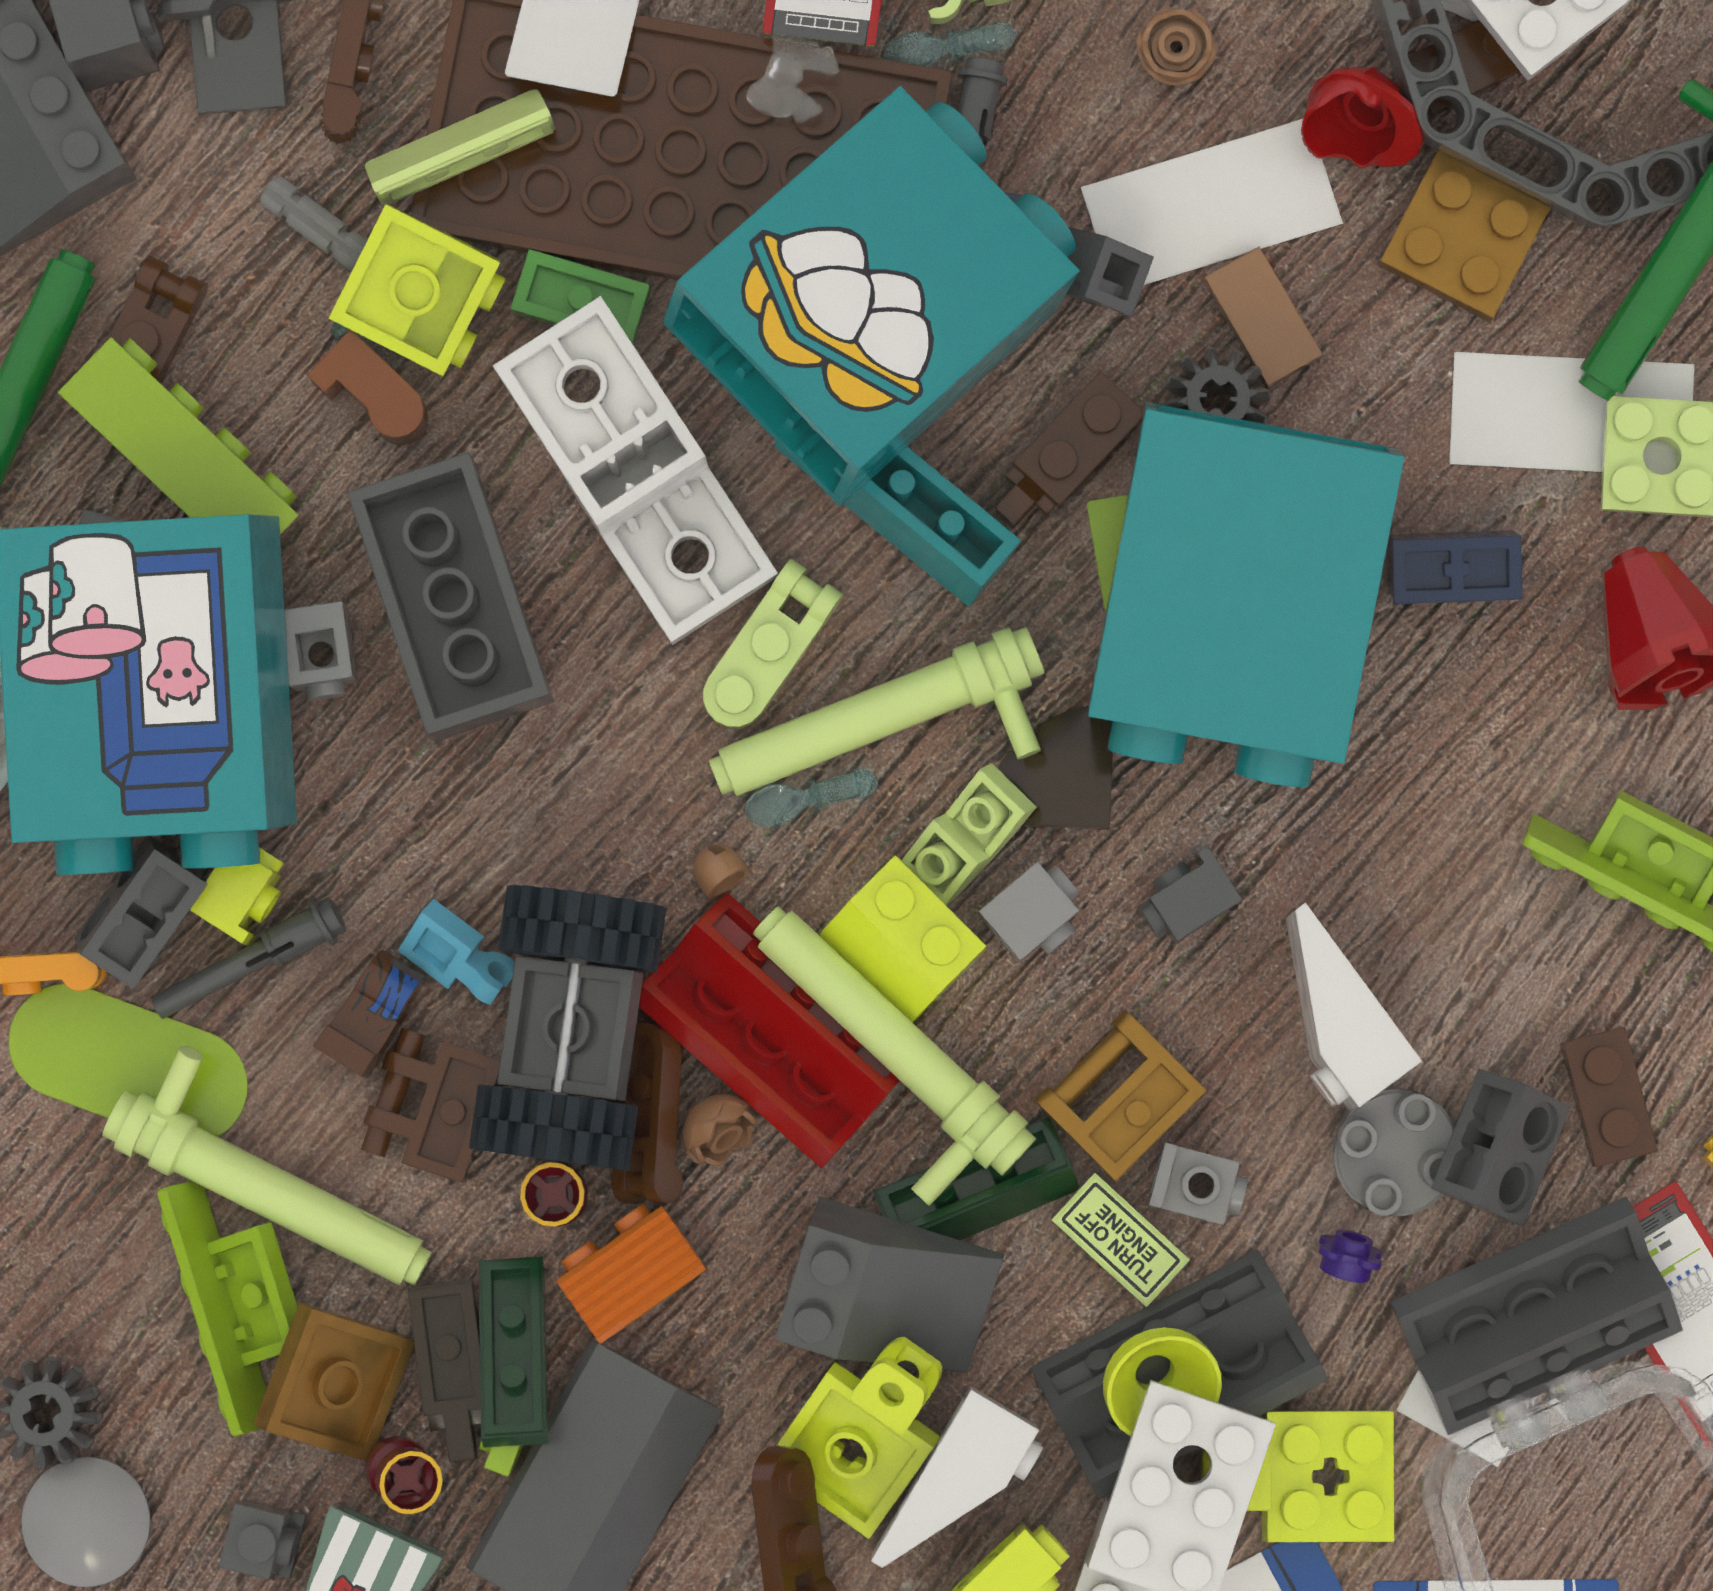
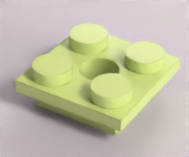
(1626, 478)

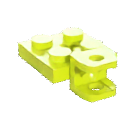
(881, 1418)
(1298, 1508)

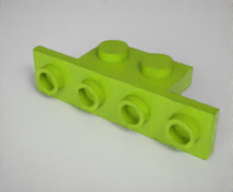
(1638, 857)
(236, 1297)

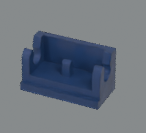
(1455, 567)

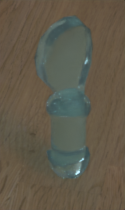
(925, 49)
(782, 803)

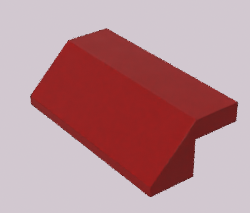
(765, 1034)

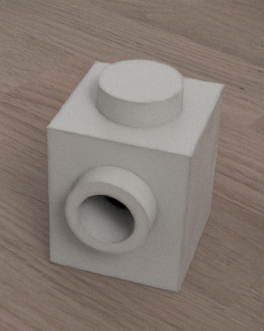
(1033, 912)

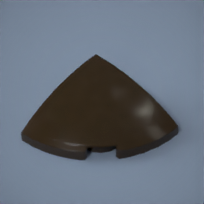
(1069, 775)

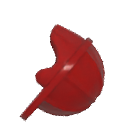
(1361, 119)

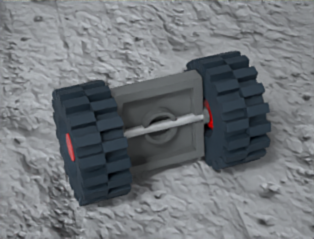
(569, 1026)

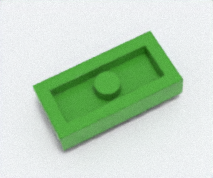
(558, 288)

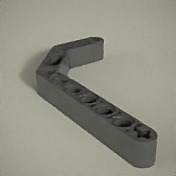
(1477, 117)

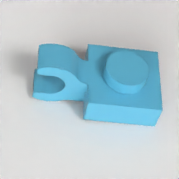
(448, 952)

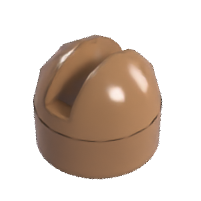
(719, 870)

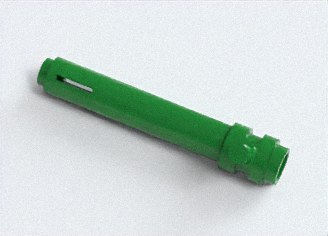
(1661, 282)
(39, 347)

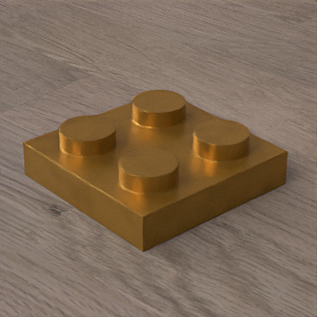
(1464, 236)
(334, 1382)

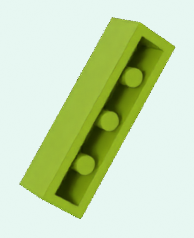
(168, 442)

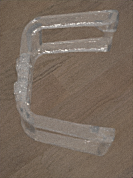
(1527, 1421)

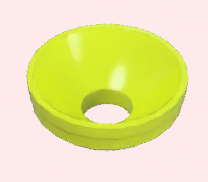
(1190, 1370)

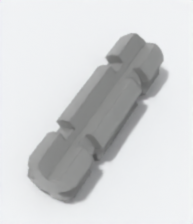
(313, 221)

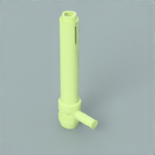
(970, 675)
(967, 1108)
(178, 1145)

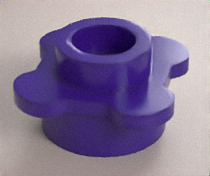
(1349, 1256)

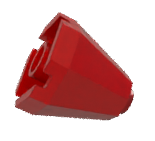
(1655, 631)

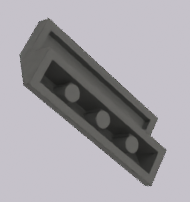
(1233, 1313)
(1536, 1314)
(602, 1482)

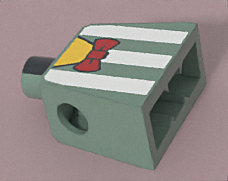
(370, 1556)

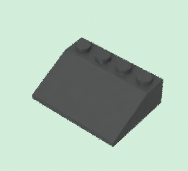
(51, 134)

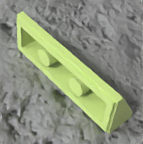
(460, 147)

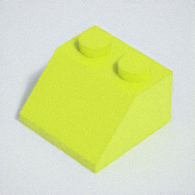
(903, 939)

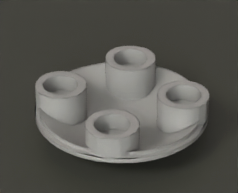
(1392, 1152)
(86, 1522)

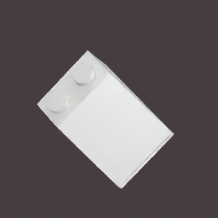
(1344, 1024)
(967, 1466)

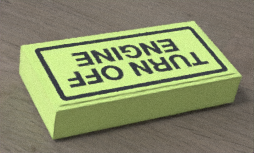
(1120, 1239)

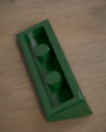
(983, 1196)

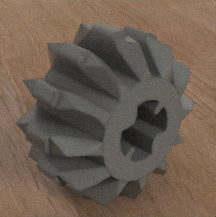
(1219, 380)
(67, 1423)

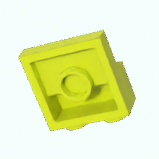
(418, 291)
(1018, 1563)

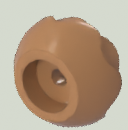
(1181, 27)
(717, 1128)

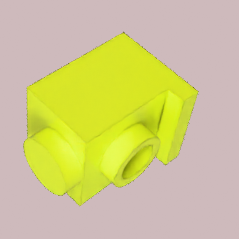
(239, 896)

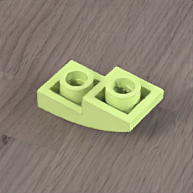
(968, 834)

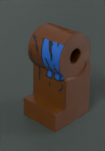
(371, 1014)

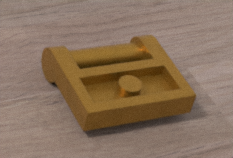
(1135, 1111)

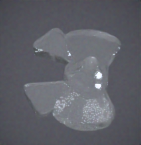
(777, 90)

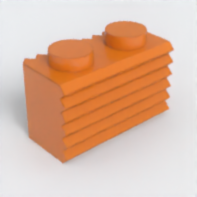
(629, 1273)

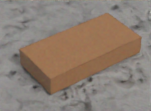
(1262, 317)

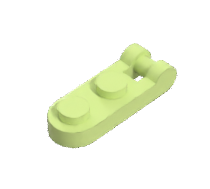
(767, 649)

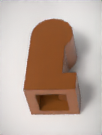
(390, 401)

